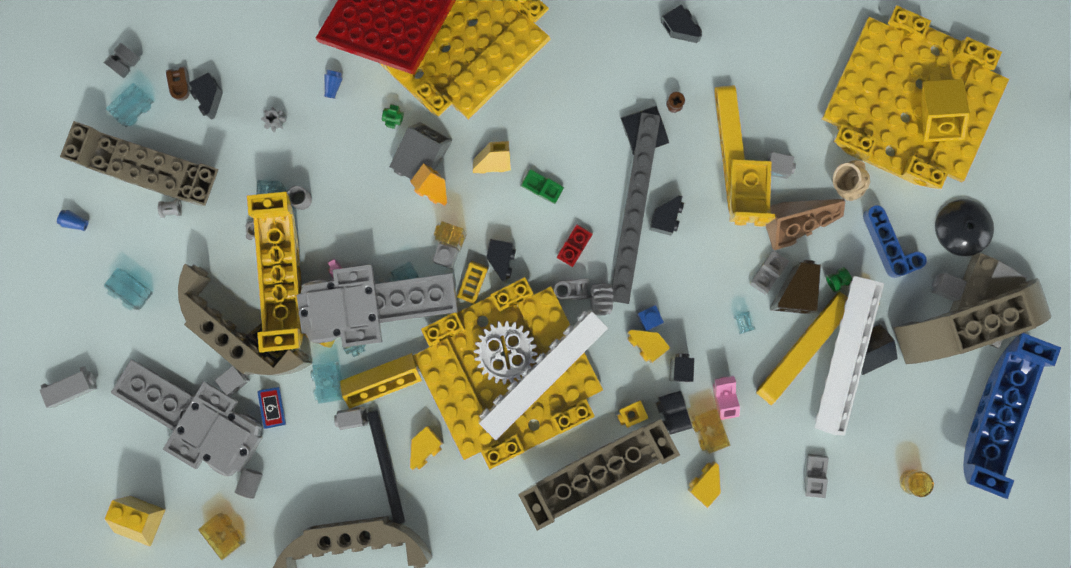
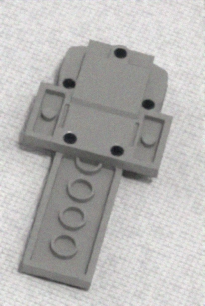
(356, 305)
(201, 424)

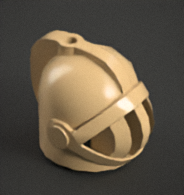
(851, 180)

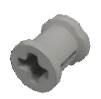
(176, 208)

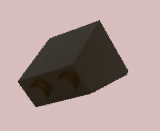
(799, 290)

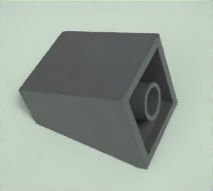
(417, 147)

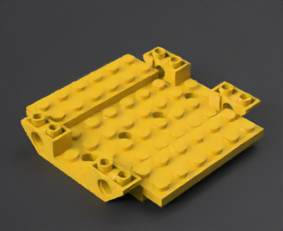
(479, 56)
(882, 85)
(465, 393)

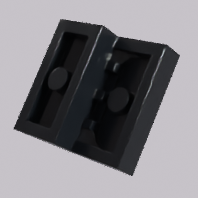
(631, 125)

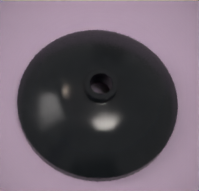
(953, 230)

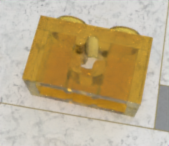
(450, 235)
(712, 420)
(214, 529)

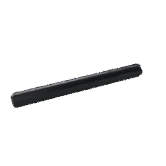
(386, 467)

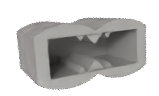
(351, 418)

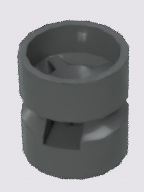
(122, 60)

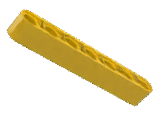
(729, 131)
(803, 350)

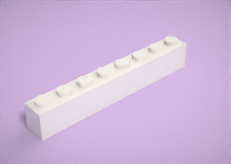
(848, 355)
(542, 374)

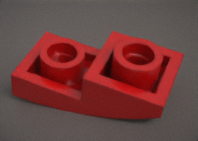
(574, 245)

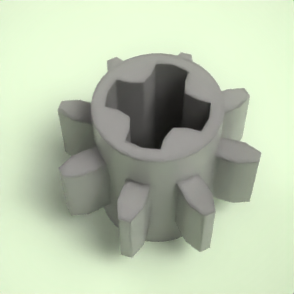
(277, 123)

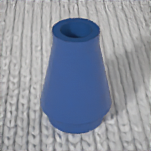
(332, 83)
(70, 220)

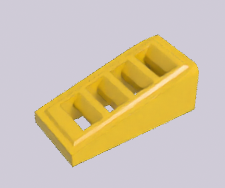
(472, 299)

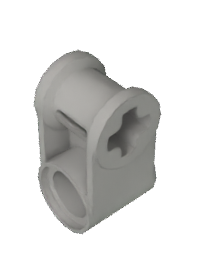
(573, 289)

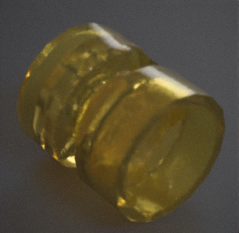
(916, 483)

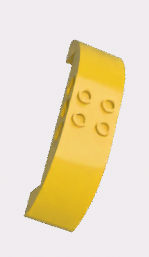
(277, 270)

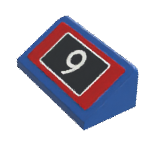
(271, 407)

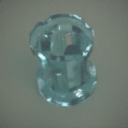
(749, 327)

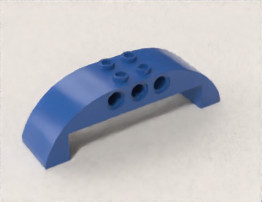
(1004, 411)

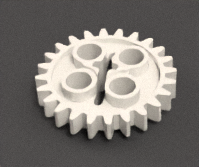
(488, 356)

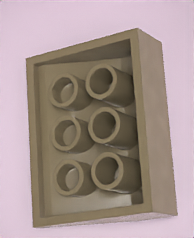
(987, 279)

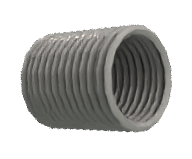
(307, 201)
(248, 483)

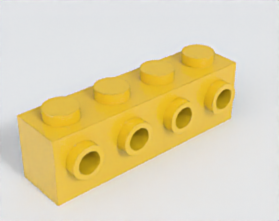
(380, 381)

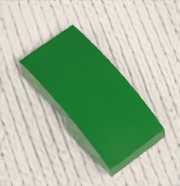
(542, 186)

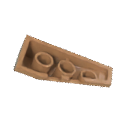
(800, 219)

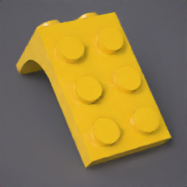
(750, 192)

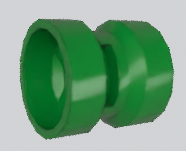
(839, 279)

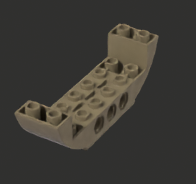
(139, 165)
(202, 318)
(974, 324)
(381, 531)

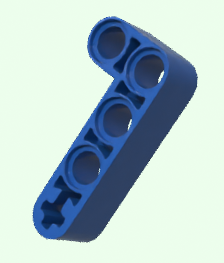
(890, 240)

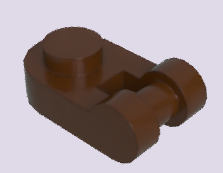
(178, 89)

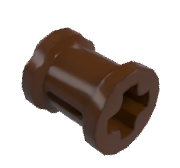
(675, 96)

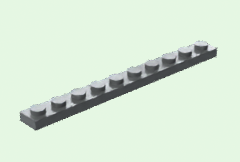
(635, 207)

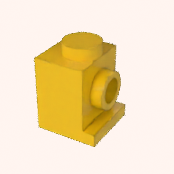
(638, 409)

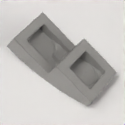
(769, 272)
(816, 477)

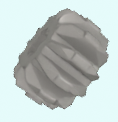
(601, 299)

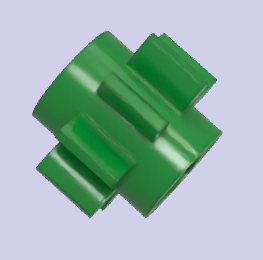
(392, 116)

